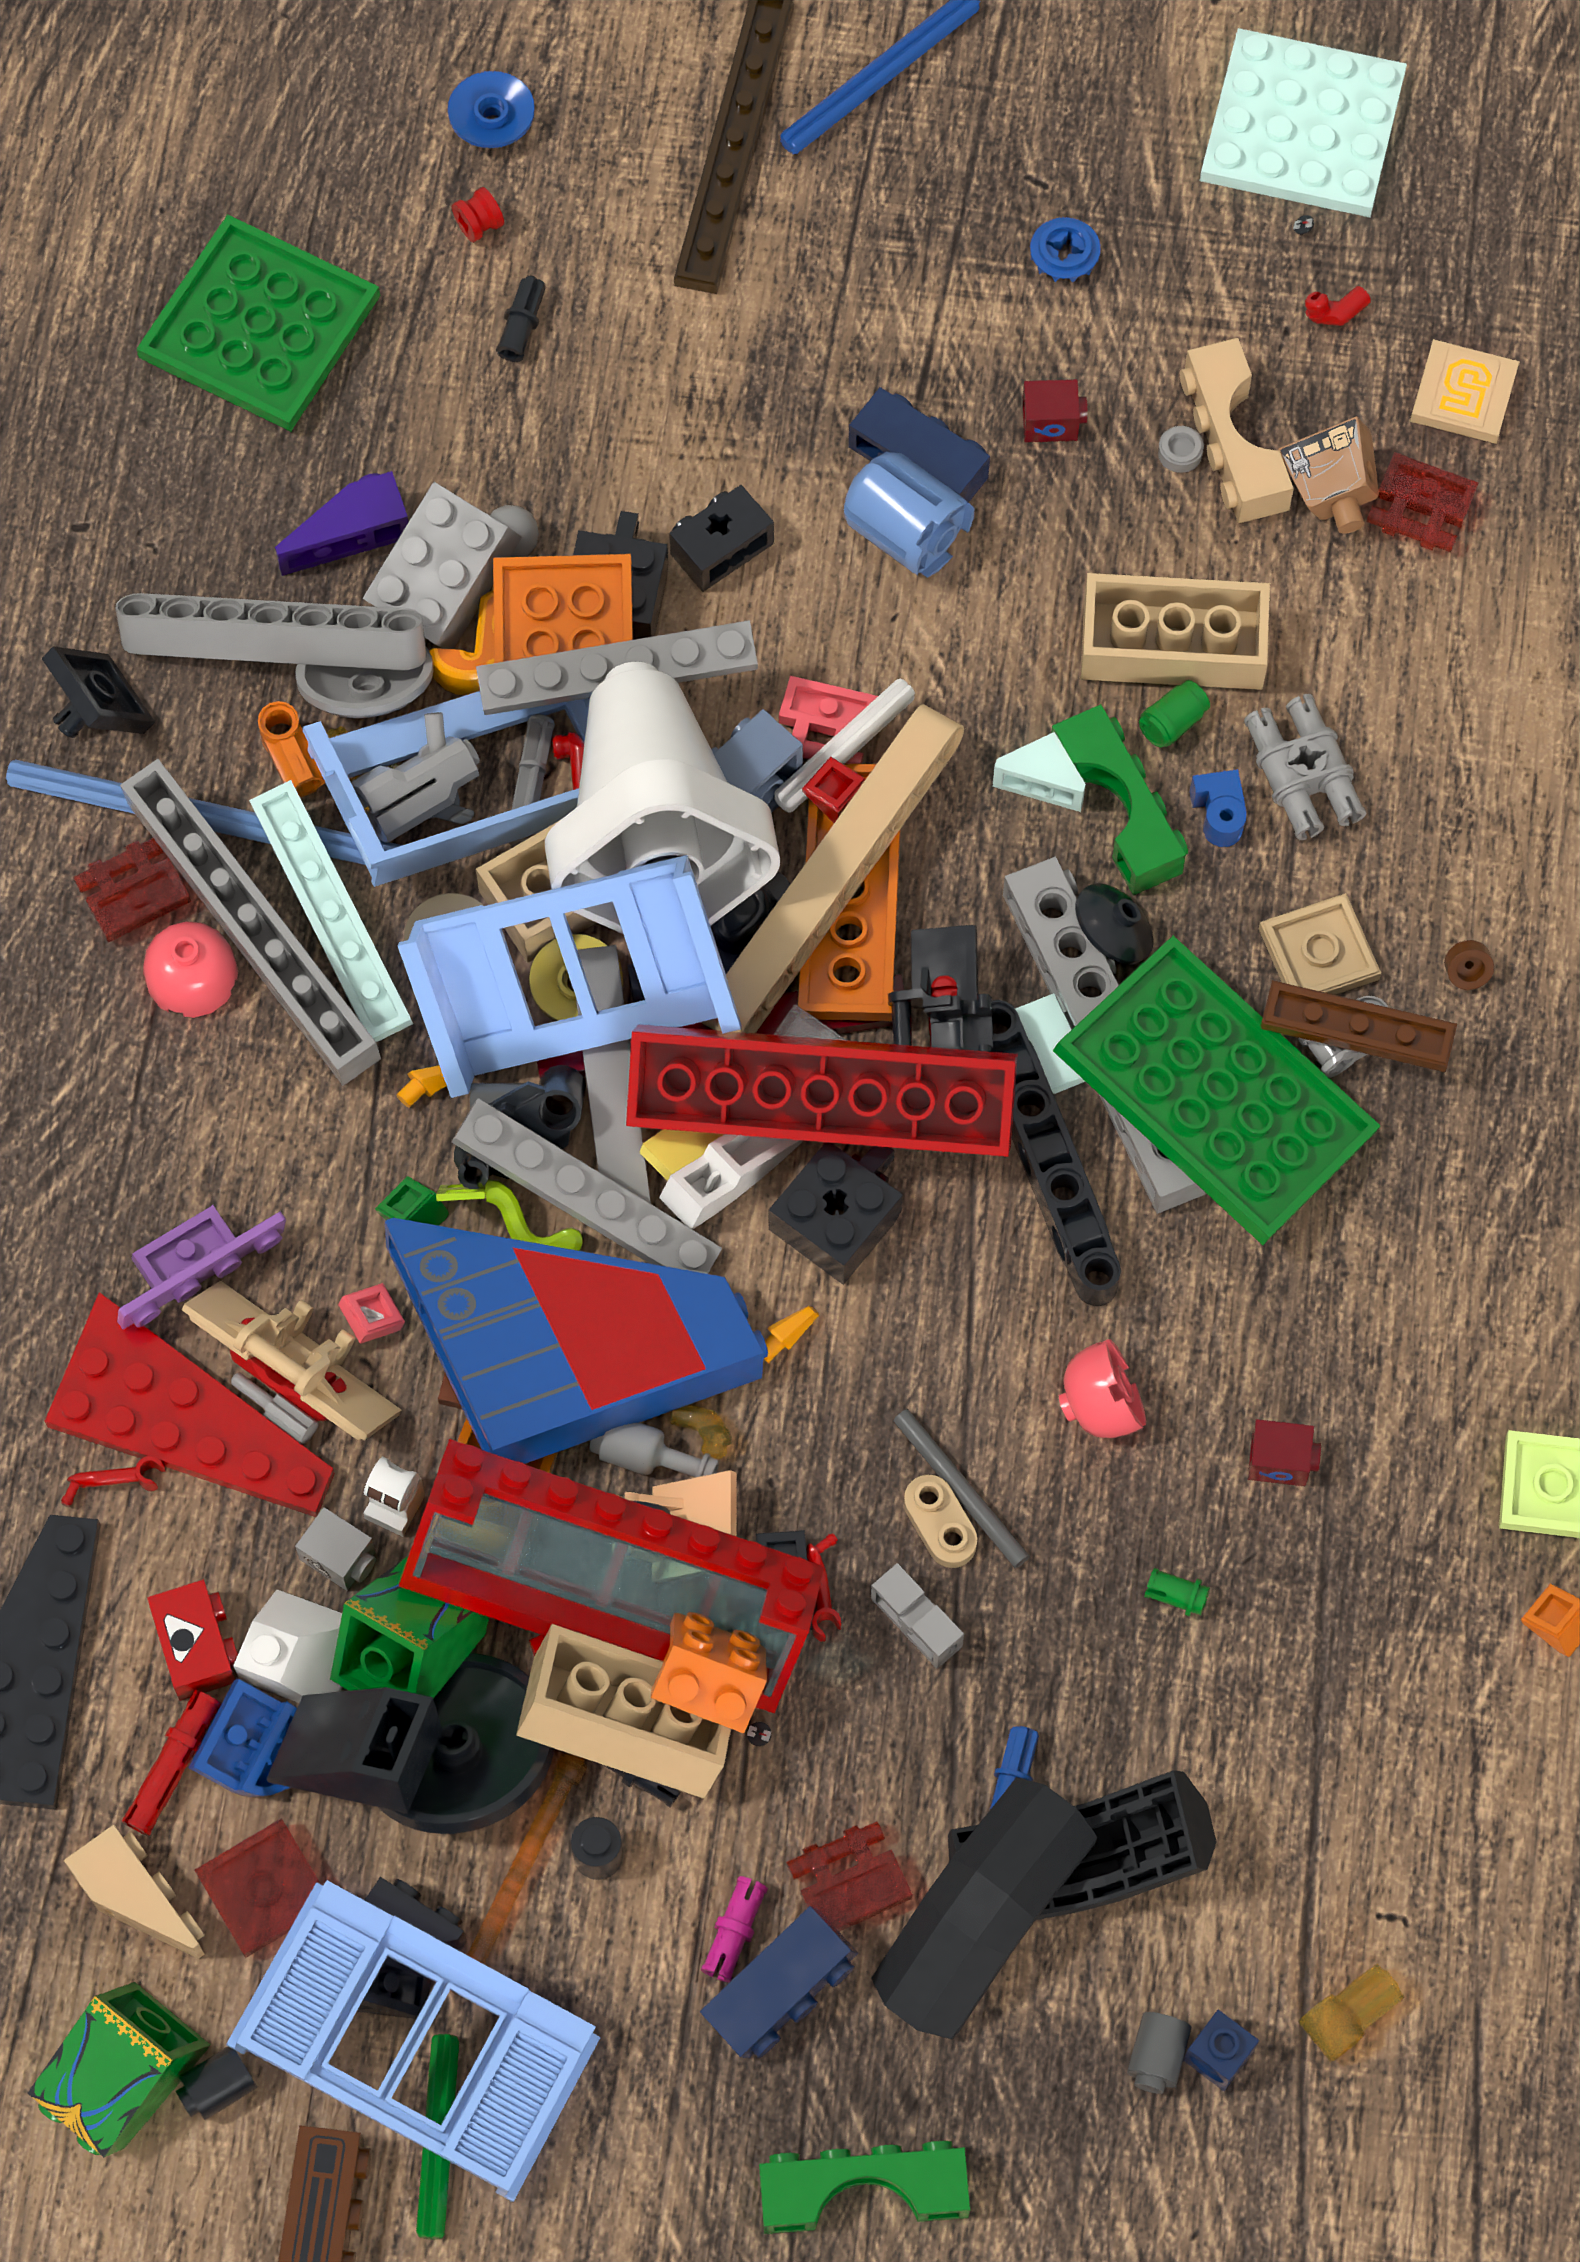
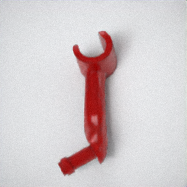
(112, 1477)
(823, 1601)

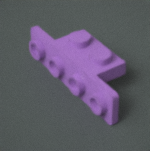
(188, 1256)

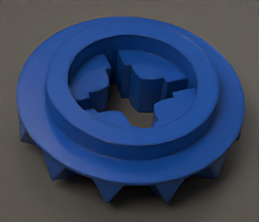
(1051, 238)

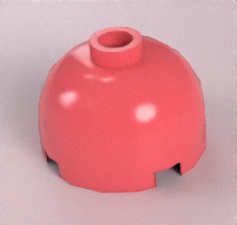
(190, 969)
(1101, 1393)

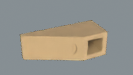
(122, 1888)

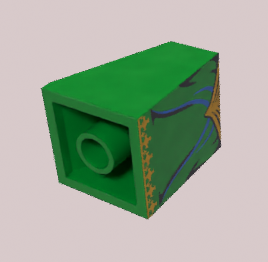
(402, 1638)
(116, 2068)

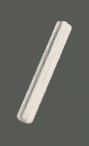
(847, 741)

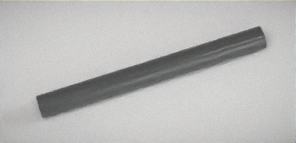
(961, 1488)

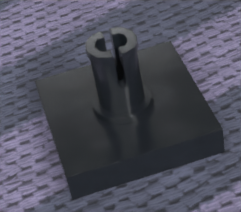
(96, 693)

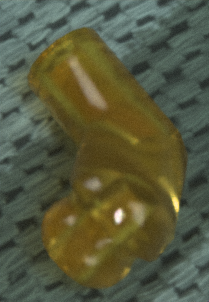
(709, 1426)

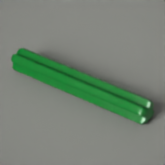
(434, 2168)

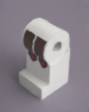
(393, 1496)

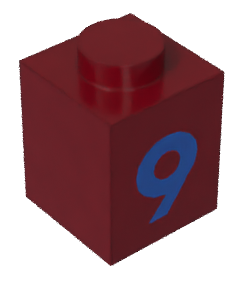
(1052, 410)
(1283, 1453)

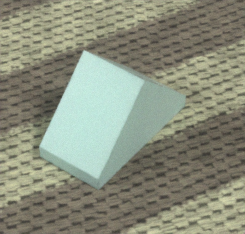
(1042, 773)

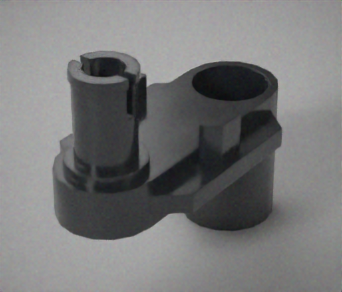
(536, 1110)

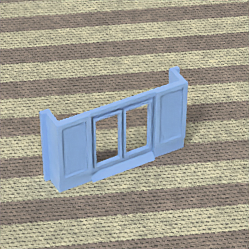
(477, 1002)
(514, 2083)

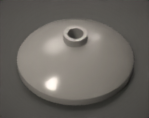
(362, 691)

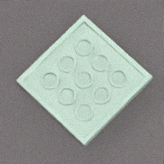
(1303, 122)

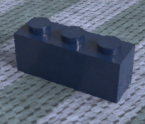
(894, 426)
(780, 1984)

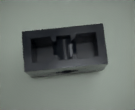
(721, 537)

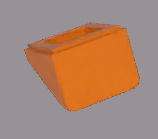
(1556, 1619)

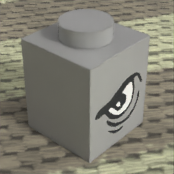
(337, 1550)

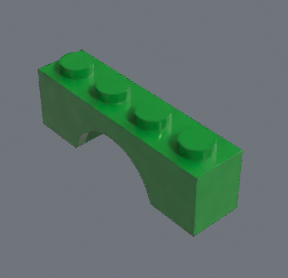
(1147, 847)
(927, 2180)

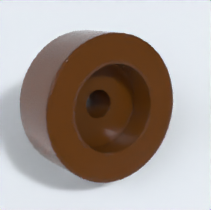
(1469, 965)

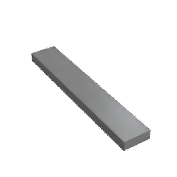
(608, 1082)

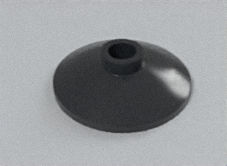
(1114, 924)

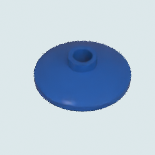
(489, 95)

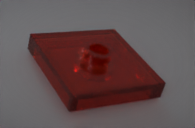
(259, 1886)

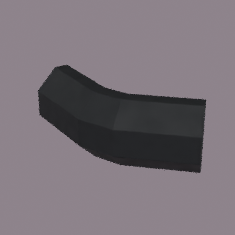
(1143, 1842)
(982, 1907)

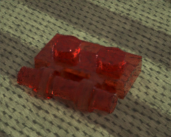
(1428, 492)
(136, 899)
(855, 1892)

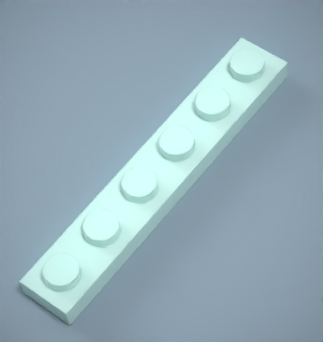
(331, 911)

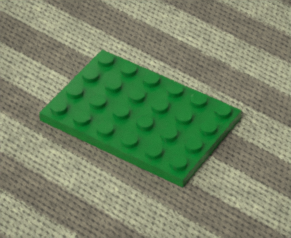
(1216, 1089)

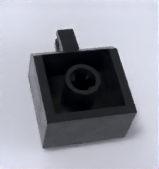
(648, 568)
(842, 1183)

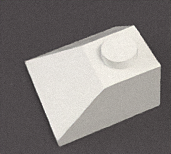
(290, 1648)

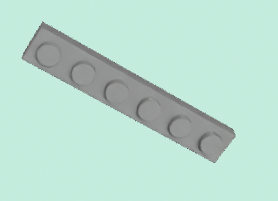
(578, 672)
(582, 1191)

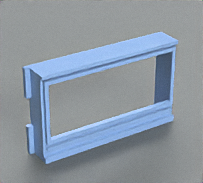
(401, 740)

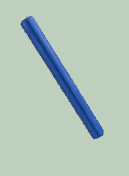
(877, 74)

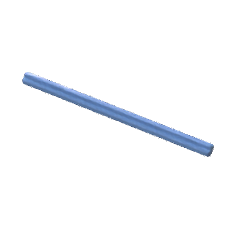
(110, 795)

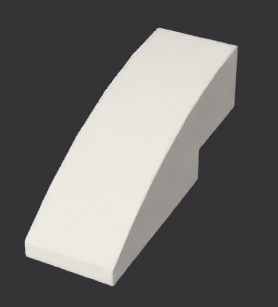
(722, 1175)

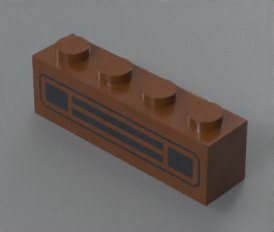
(323, 2196)

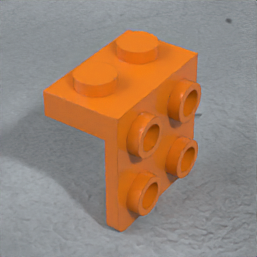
(711, 1671)

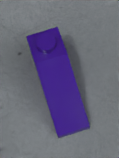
(352, 522)

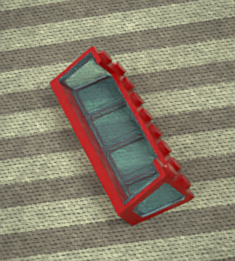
(600, 1564)

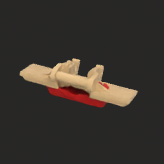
(290, 1361)

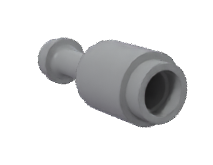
(643, 1449)

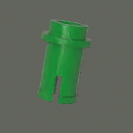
(1177, 1592)

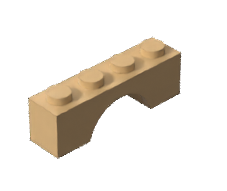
(1252, 476)

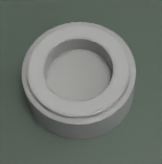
(1180, 449)

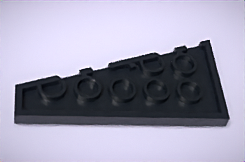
(41, 1657)

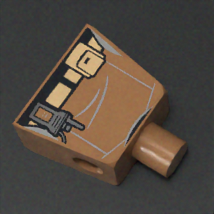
(1335, 472)

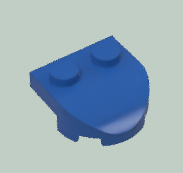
(244, 1741)

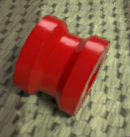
(478, 214)

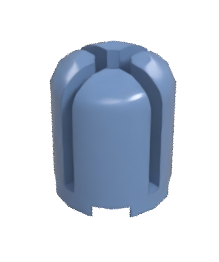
(906, 512)

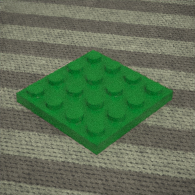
(258, 322)

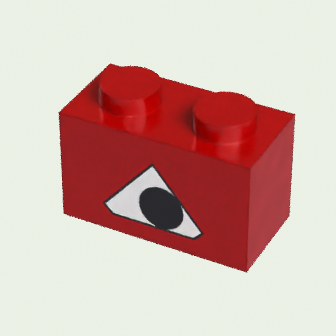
(193, 1639)

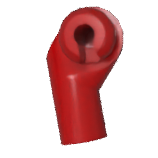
(1324, 311)

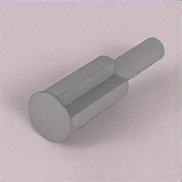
(279, 1410)

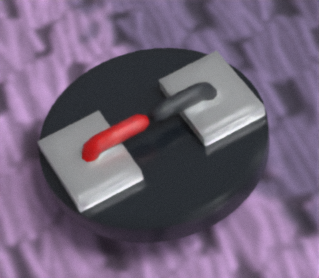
(1303, 224)
(759, 1734)

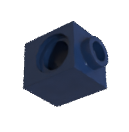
(1221, 2050)

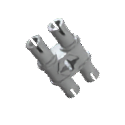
(1295, 783)

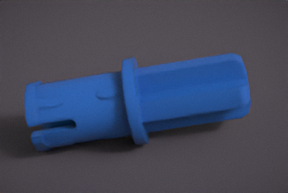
(1016, 1759)

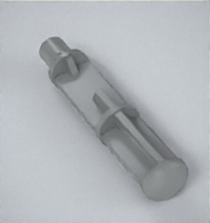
(533, 763)

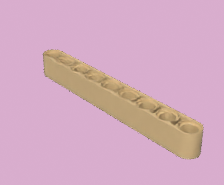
(840, 865)

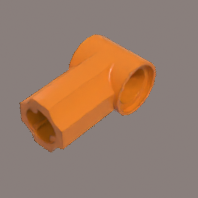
(289, 749)

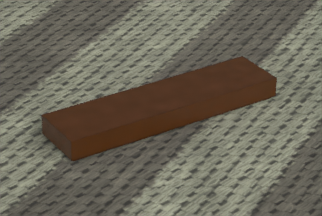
(1358, 1026)

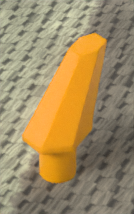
(422, 1081)
(788, 1331)

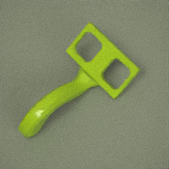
(514, 1219)

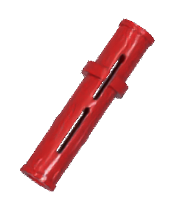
(171, 1763)

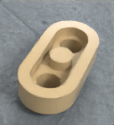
(939, 1519)

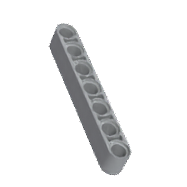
(271, 631)

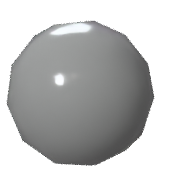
(522, 523)

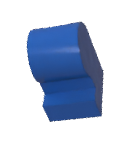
(1224, 806)

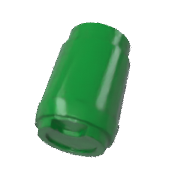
(1174, 714)

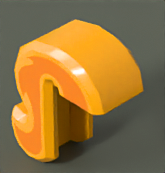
(457, 668)

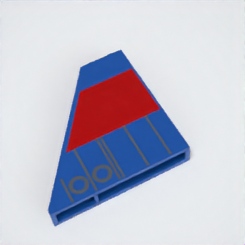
(568, 1340)

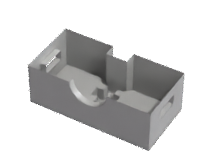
(917, 1616)

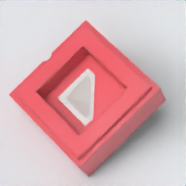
(371, 1313)

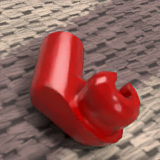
(570, 747)

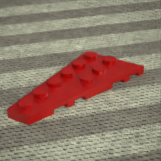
(153, 1401)

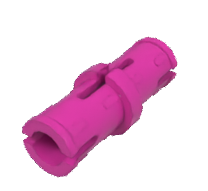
(734, 1929)

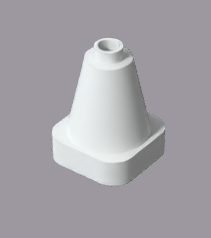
(655, 796)

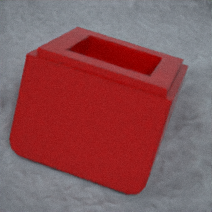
(833, 788)

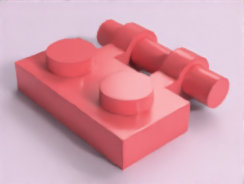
(820, 709)

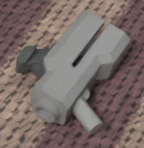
(421, 786)

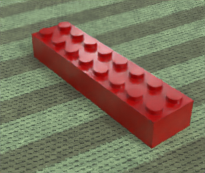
(821, 1090)

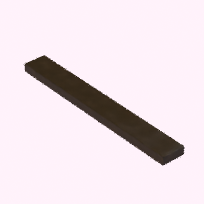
(733, 145)

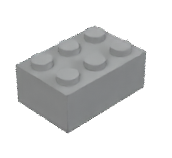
(442, 564)

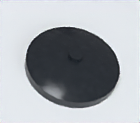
(479, 1762)

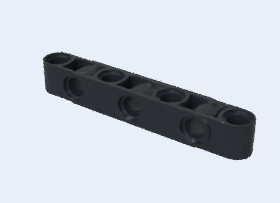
(1053, 1163)

